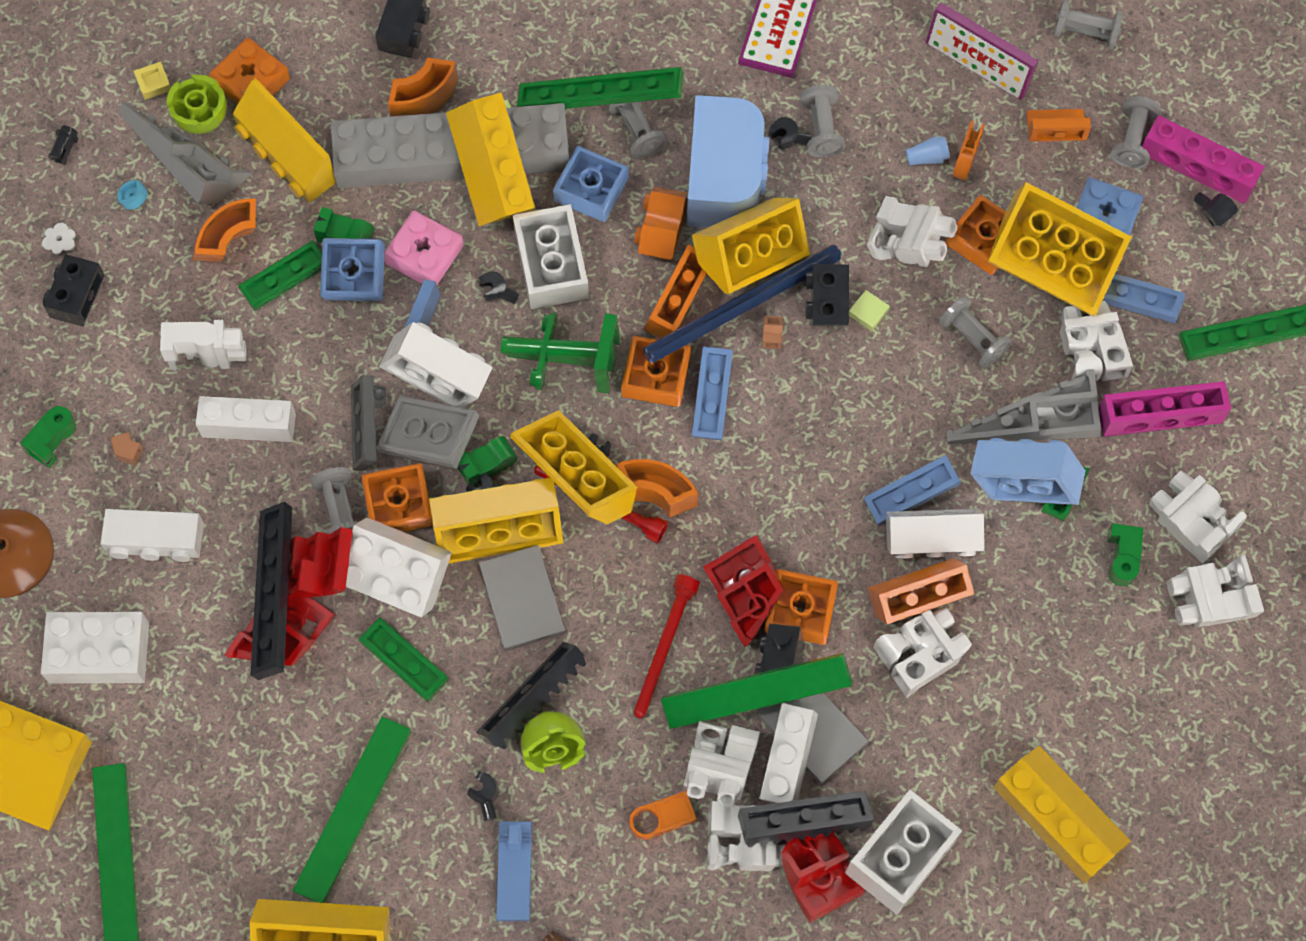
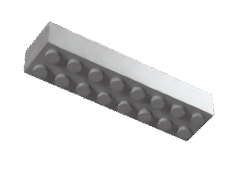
(424, 149)

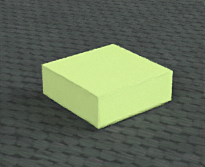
(869, 310)

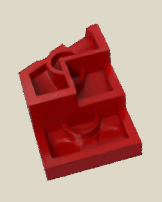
(319, 563)
(746, 586)
(297, 640)
(818, 874)

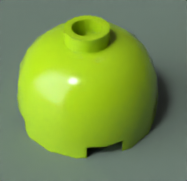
(197, 104)
(552, 740)

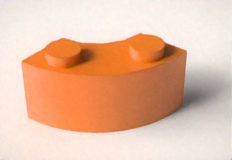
(425, 90)
(662, 222)
(223, 227)
(660, 485)

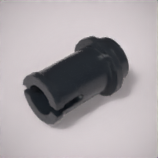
(63, 144)

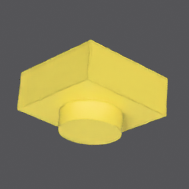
(152, 80)

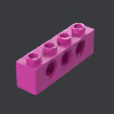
(1202, 159)
(1164, 408)

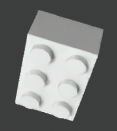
(551, 256)
(436, 365)
(396, 567)
(95, 647)
(903, 852)

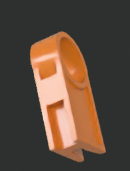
(967, 152)
(671, 813)

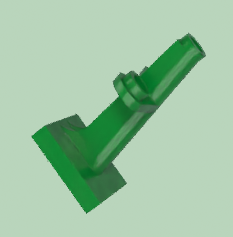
(589, 353)

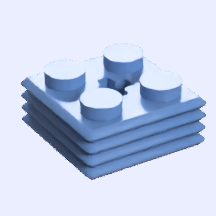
(581, 171)
(1119, 202)
(338, 256)

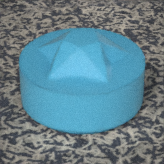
(132, 194)

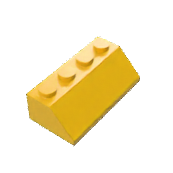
(283, 143)
(490, 159)
(752, 243)
(577, 467)
(497, 520)
(1061, 814)
(318, 922)

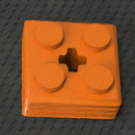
(249, 59)
(978, 220)
(662, 388)
(402, 481)
(819, 603)

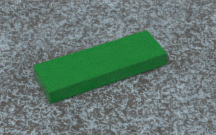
(282, 275)
(403, 659)

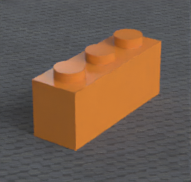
(676, 295)
(920, 590)

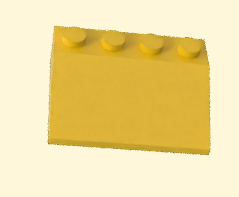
(1058, 248)
(37, 765)

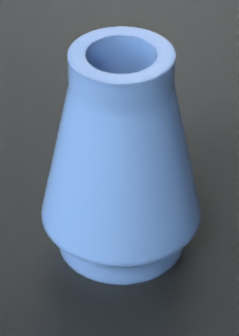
(929, 152)

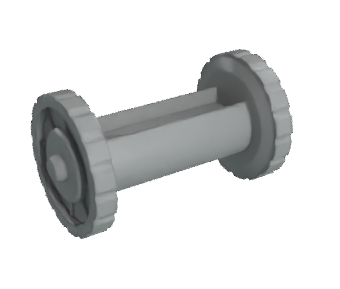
(1088, 24)
(820, 100)
(1140, 111)
(637, 123)
(974, 331)
(337, 504)

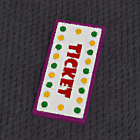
(777, 35)
(981, 51)

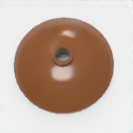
(26, 553)

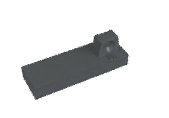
(364, 400)

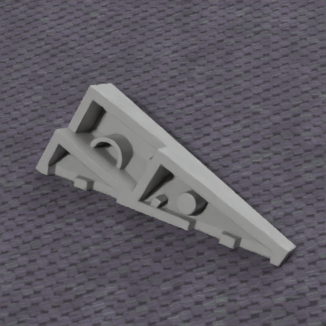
(188, 160)
(1055, 414)

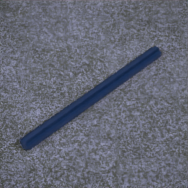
(738, 305)

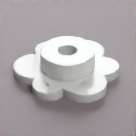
(62, 232)

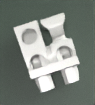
(918, 233)
(1100, 334)
(208, 342)
(1187, 512)
(1205, 598)
(932, 647)
(721, 773)
(725, 823)

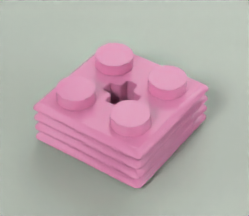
(428, 264)

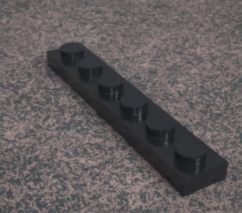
(271, 591)

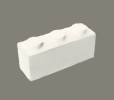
(245, 419)
(935, 532)
(152, 534)
(788, 754)

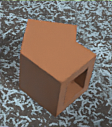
(772, 332)
(126, 449)

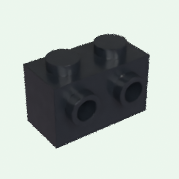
(401, 26)
(73, 290)
(828, 295)
(780, 647)

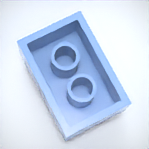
(1028, 471)

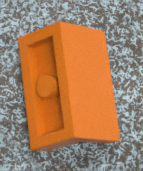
(1057, 125)

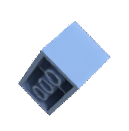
(726, 159)

